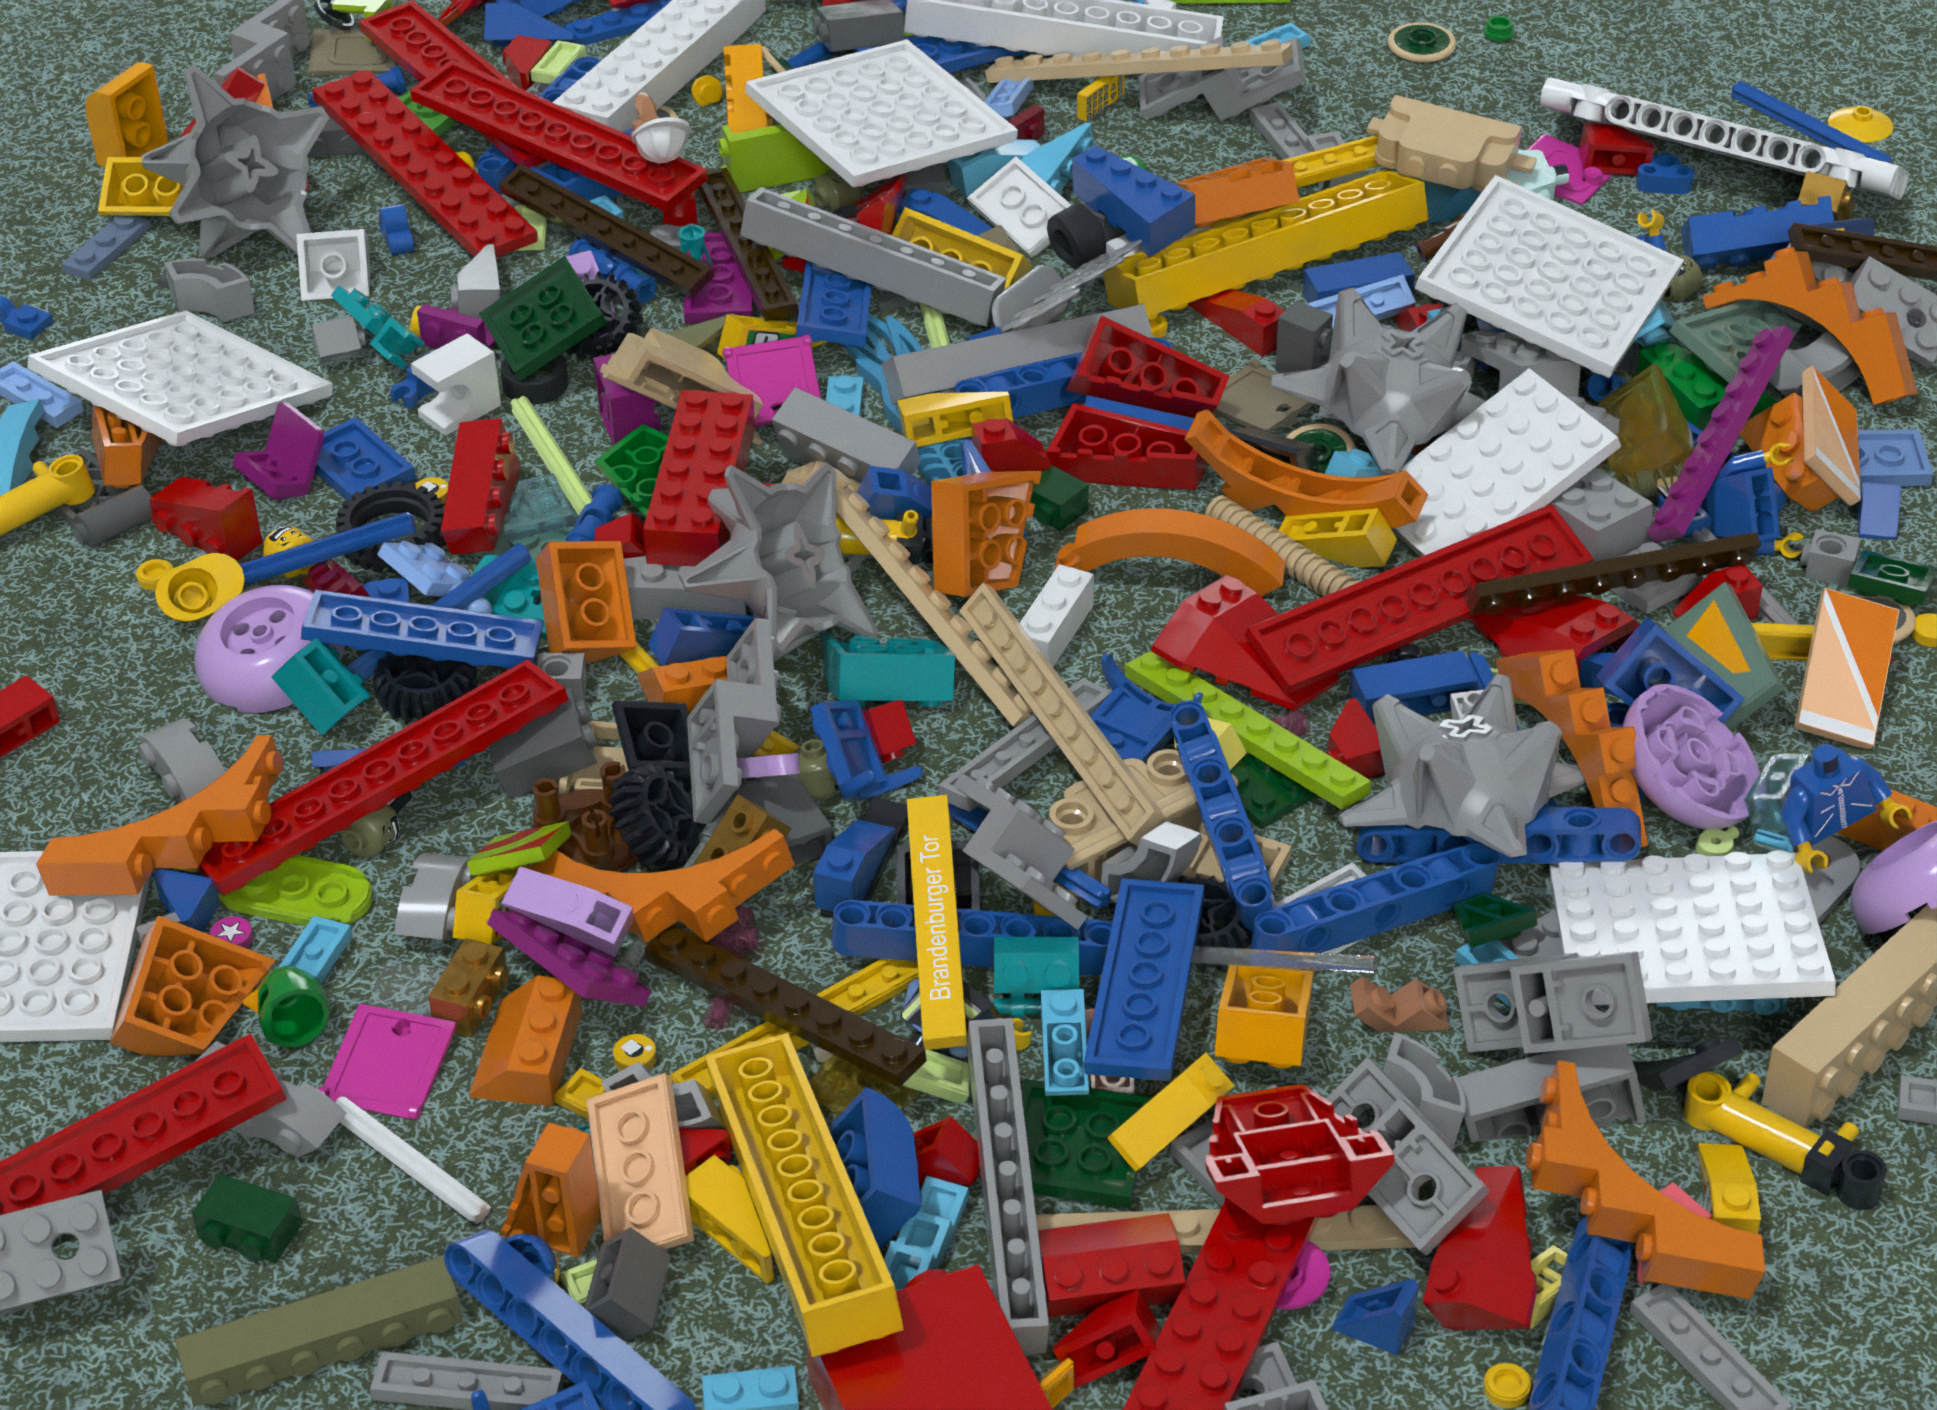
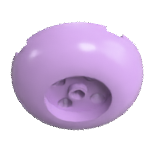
(249, 643)
(1689, 758)
(1897, 882)

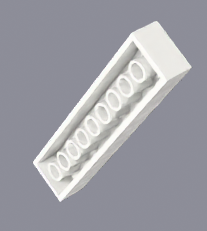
(1061, 25)
(659, 58)

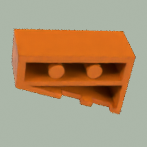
(1241, 190)
(1785, 425)
(121, 449)
(557, 1192)

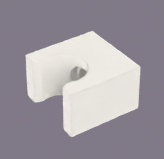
(466, 382)

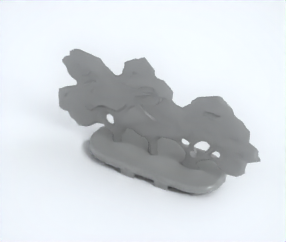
(1044, 295)

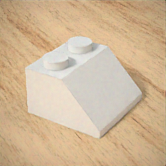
(331, 261)

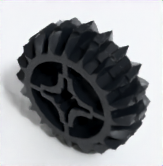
(602, 292)
(418, 686)
(655, 817)
(1219, 920)

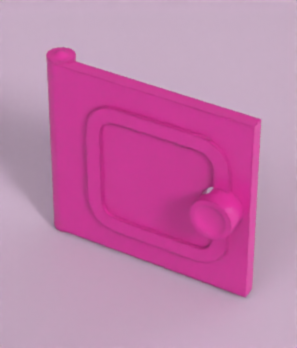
(1559, 153)
(773, 371)
(389, 1061)

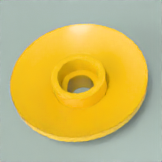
(1862, 123)

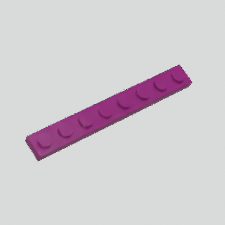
(1720, 434)

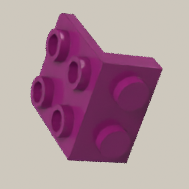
(443, 326)
(289, 457)

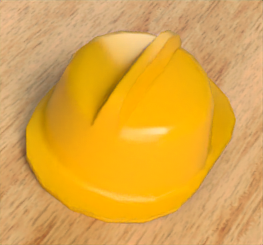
(199, 587)

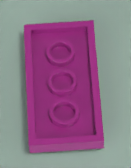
(725, 292)
(570, 960)

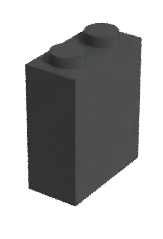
(858, 24)
(546, 747)
(792, 804)

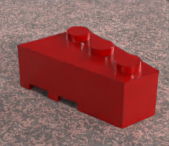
(208, 516)

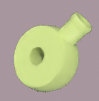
(1716, 842)

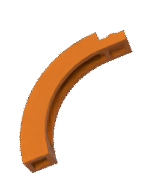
(1178, 536)

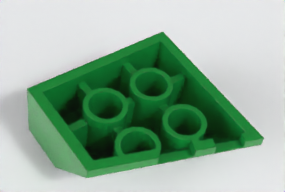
(1692, 384)
(635, 464)

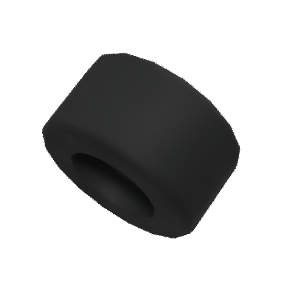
(1076, 235)

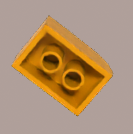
(126, 115)
(1264, 1015)

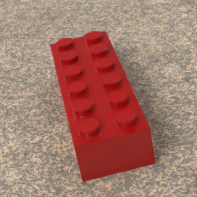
(704, 440)

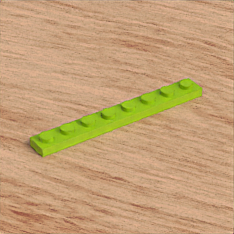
(1257, 733)

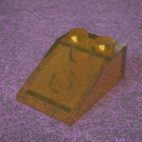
(1650, 426)

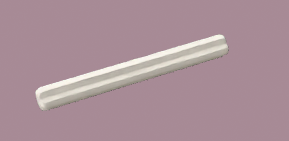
(413, 1162)

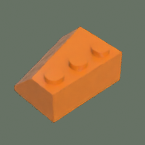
(980, 530)
(184, 990)

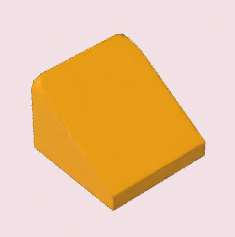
(1058, 1382)

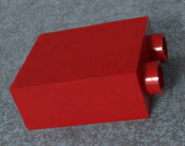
(948, 1357)

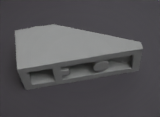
(477, 284)

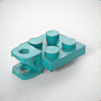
(390, 335)
(517, 593)

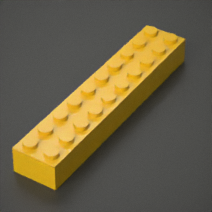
(1268, 243)
(803, 1196)

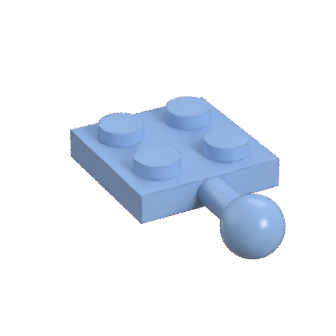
(429, 570)

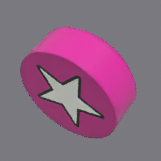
(234, 930)

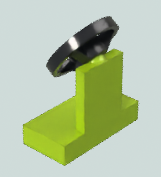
(343, 8)

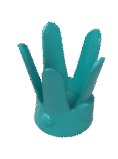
(692, 239)

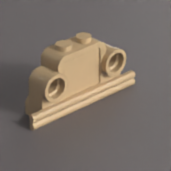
(1447, 145)
(666, 365)
(1095, 833)

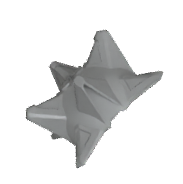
(239, 167)
(1389, 381)
(783, 558)
(1466, 773)

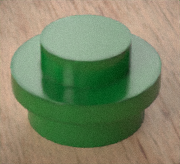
(1499, 28)

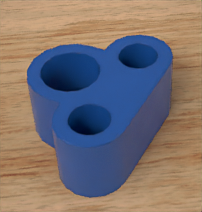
(1665, 176)
(395, 229)

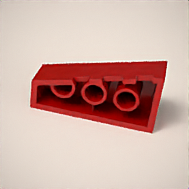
(1144, 373)
(1124, 451)
(479, 486)

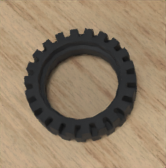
(386, 501)

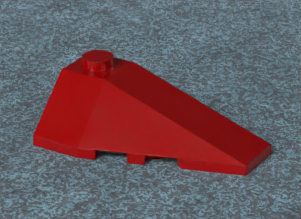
(1243, 316)
(1484, 1264)

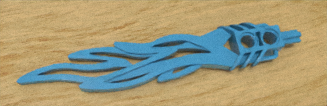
(938, 459)

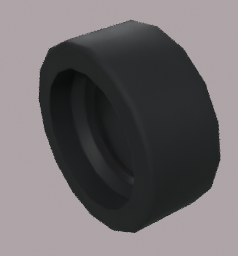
(537, 390)

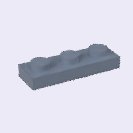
(105, 246)

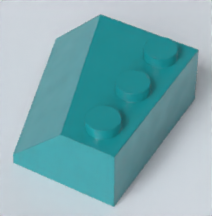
(890, 671)

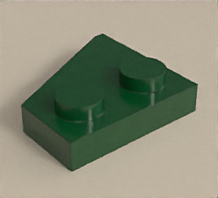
(1490, 917)

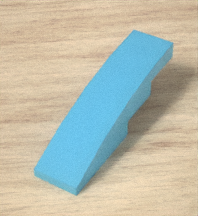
(17, 441)
(929, 1233)

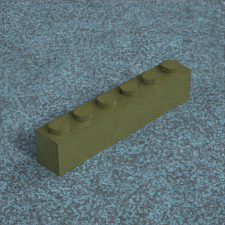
(318, 1331)

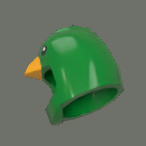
(290, 1006)

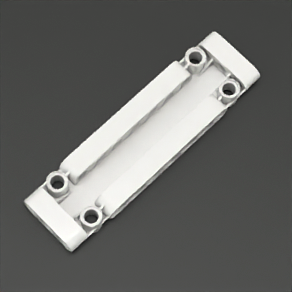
(1723, 137)

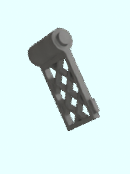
(105, 514)

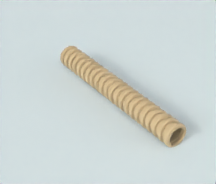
(1300, 561)

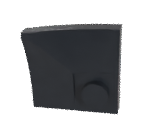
(1669, 1072)

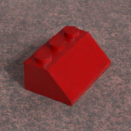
(1109, 1259)

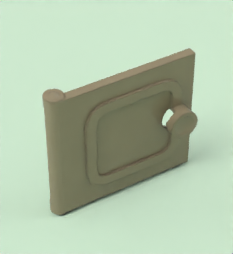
(345, 54)
(1255, 404)

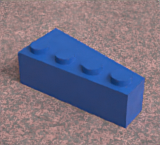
(1133, 199)

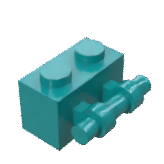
(321, 685)
(1033, 966)

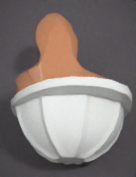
(656, 137)

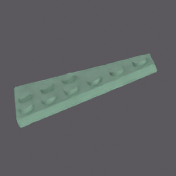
(1727, 333)

